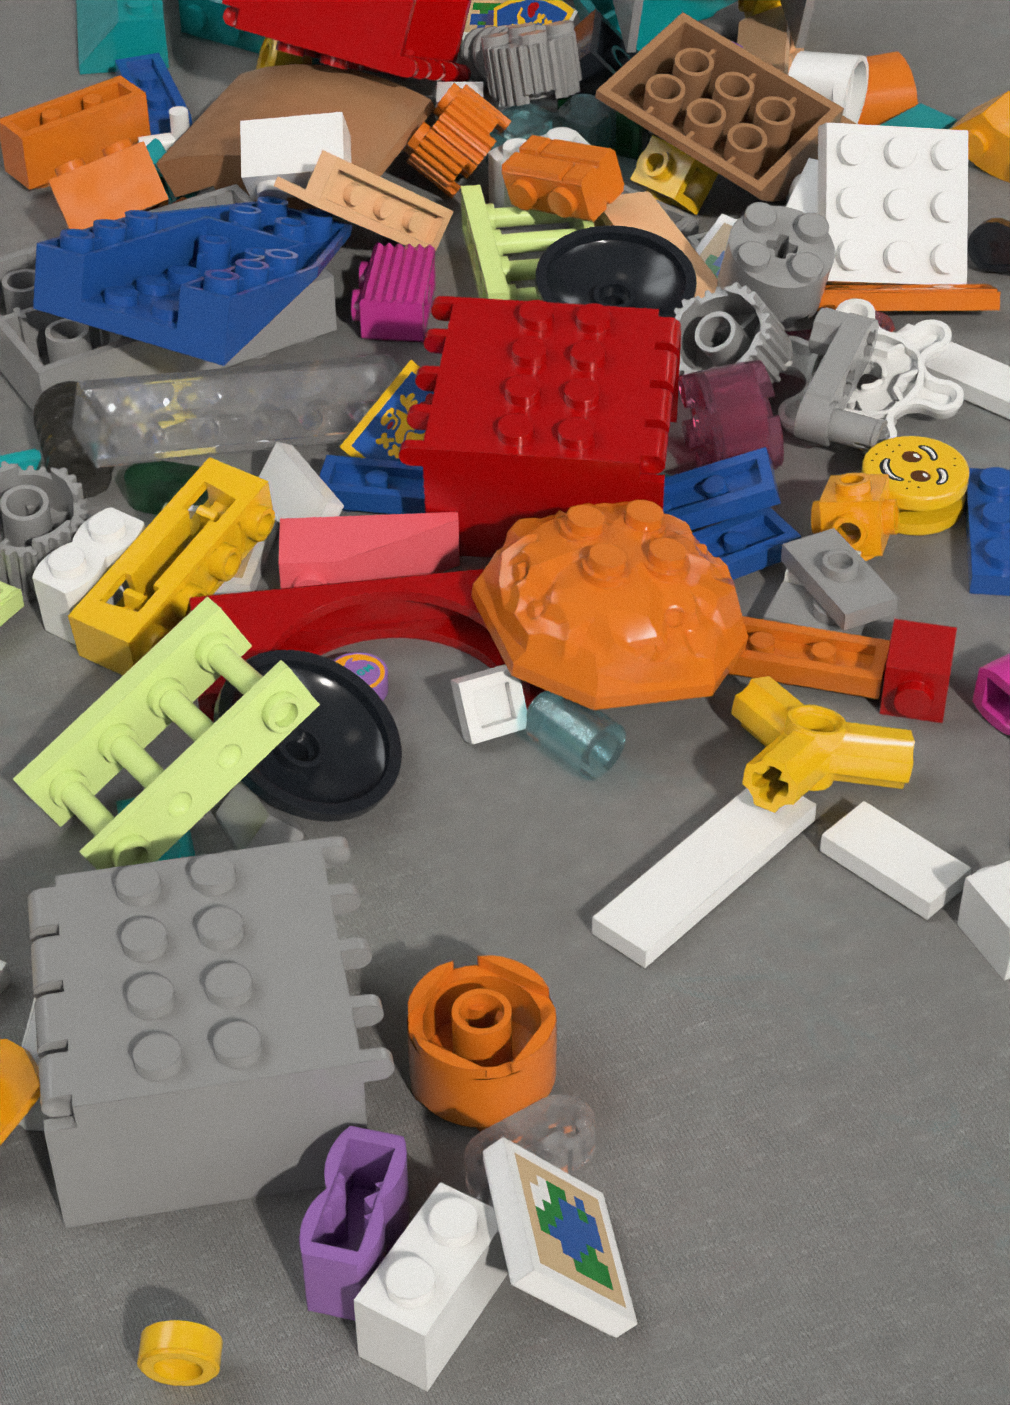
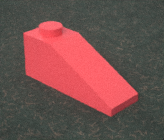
(366, 547)

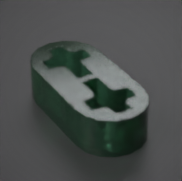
(157, 482)

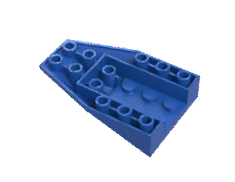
(187, 276)

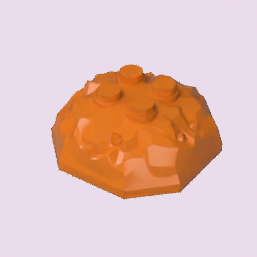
(612, 606)

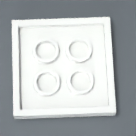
(894, 203)

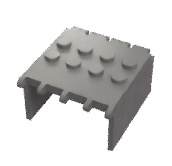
(198, 1028)

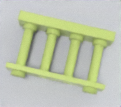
(487, 245)
(136, 711)

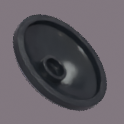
(616, 269)
(335, 759)

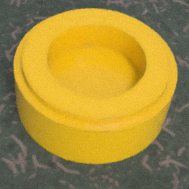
(180, 1353)

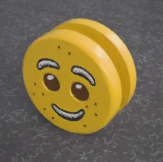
(925, 480)

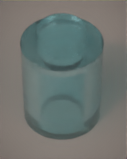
(575, 734)

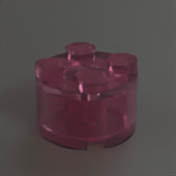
(730, 413)

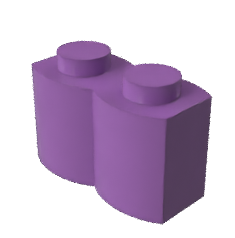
(354, 1218)

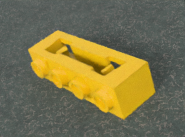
(172, 563)

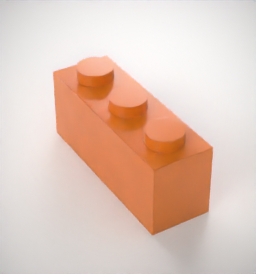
(71, 129)

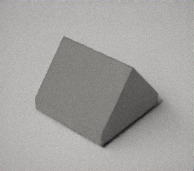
(253, 822)

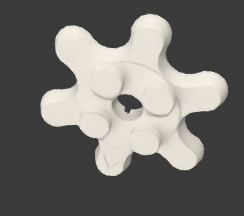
(901, 372)

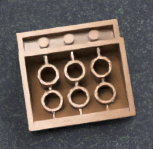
(722, 107)
(376, 111)

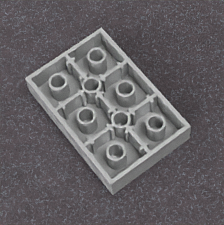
(50, 349)

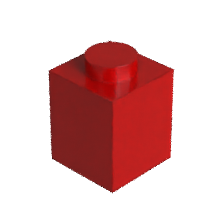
(918, 670)

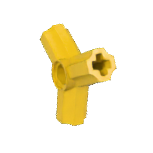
(814, 747)

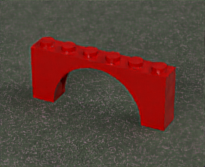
(347, 613)

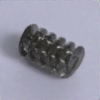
(58, 444)

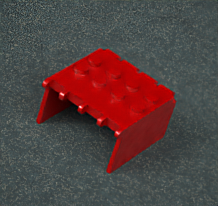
(372, 35)
(542, 411)

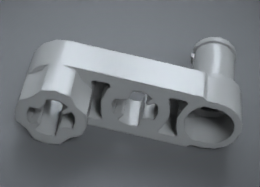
(847, 347)

